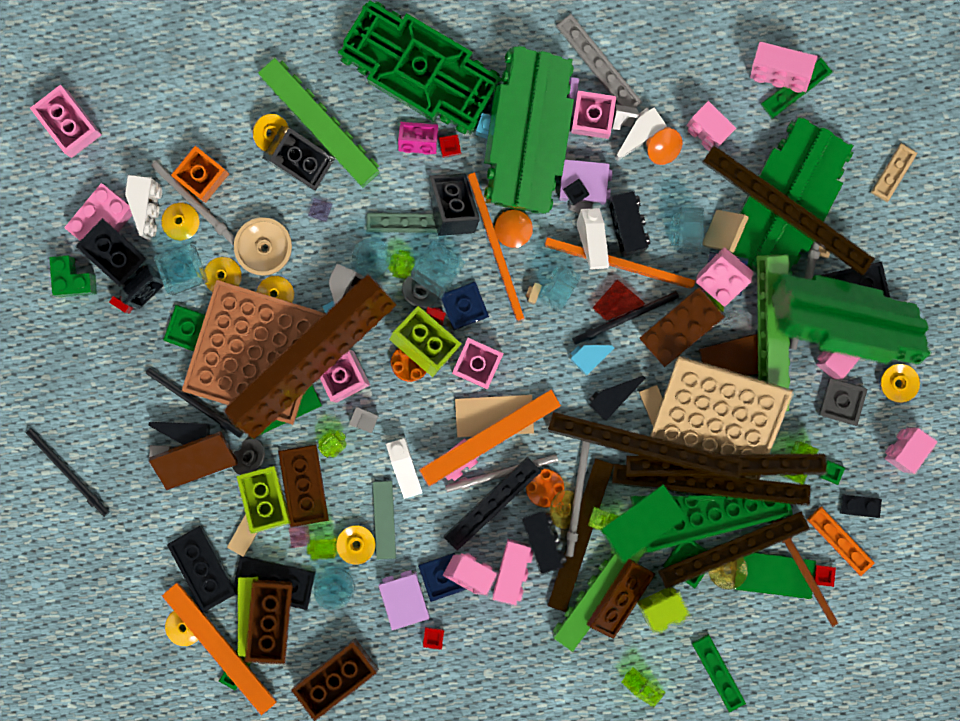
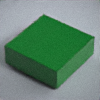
(834, 472)

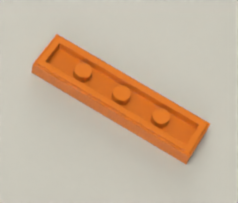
(840, 541)

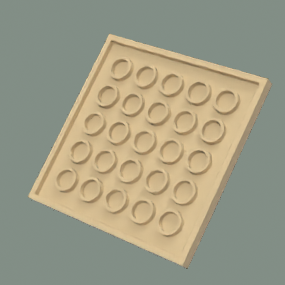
(720, 410)

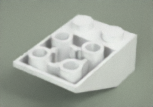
(142, 198)

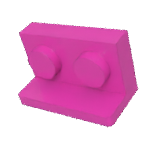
(418, 138)

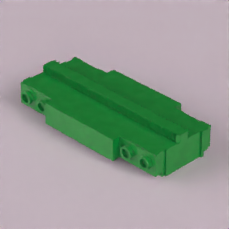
(419, 67)
(528, 130)
(806, 173)
(850, 319)

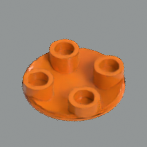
(664, 146)
(513, 228)
(405, 367)
(544, 488)

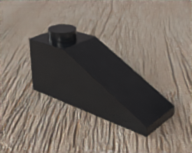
(610, 399)
(182, 432)

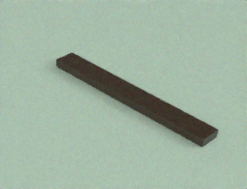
(592, 498)
(733, 550)

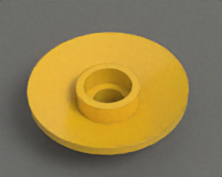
(266, 122)
(186, 228)
(223, 264)
(276, 283)
(908, 378)
(351, 554)
(175, 634)

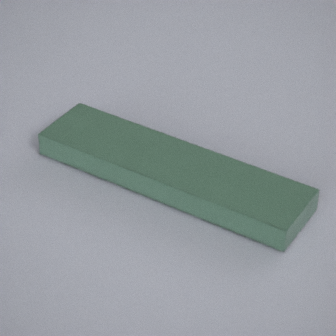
(400, 223)
(384, 520)

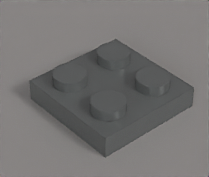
(843, 402)

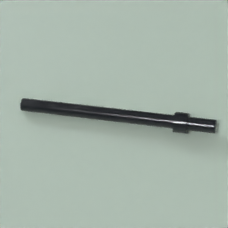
(592, 333)
(225, 424)
(92, 499)

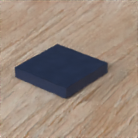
(464, 306)
(434, 581)

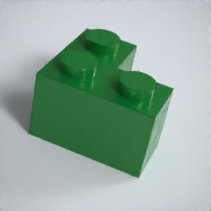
(66, 281)

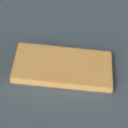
(478, 414)

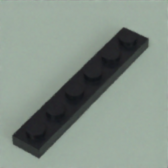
(492, 503)

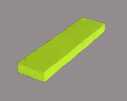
(244, 600)

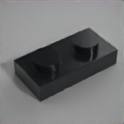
(860, 506)

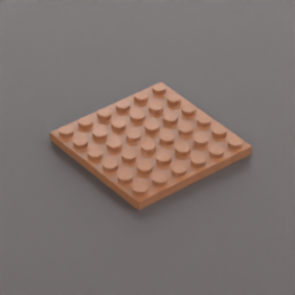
(241, 340)

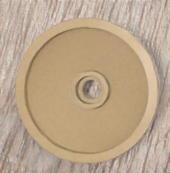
(249, 245)

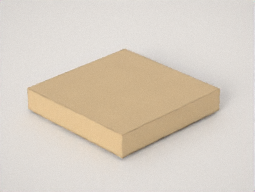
(725, 230)

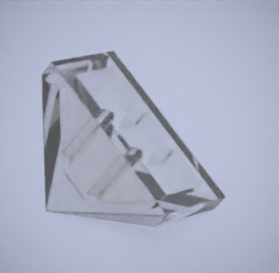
(739, 321)

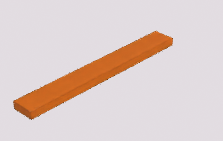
(495, 247)
(624, 264)
(489, 438)
(219, 648)

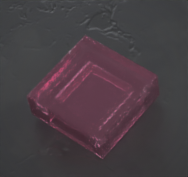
(299, 536)

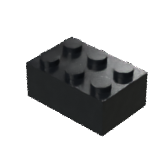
(629, 223)
(544, 542)

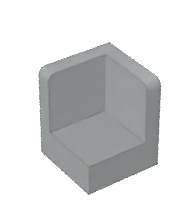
(624, 116)
(363, 419)

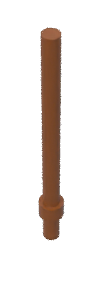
(810, 581)

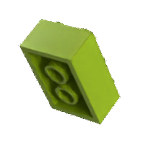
(425, 341)
(263, 500)
(663, 609)

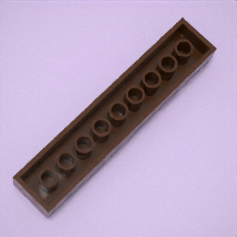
(309, 357)

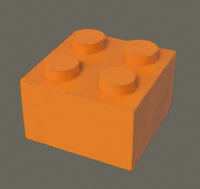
(200, 174)

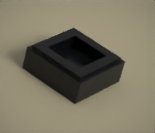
(576, 192)

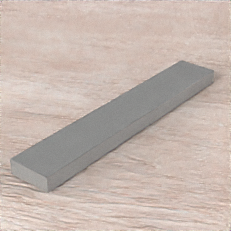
(597, 62)

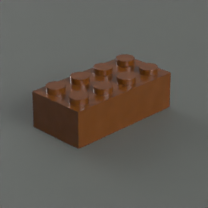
(682, 326)
(268, 621)
(335, 679)

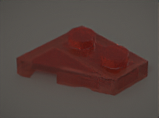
(617, 301)

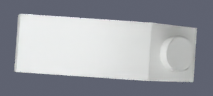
(646, 126)
(593, 238)
(404, 468)

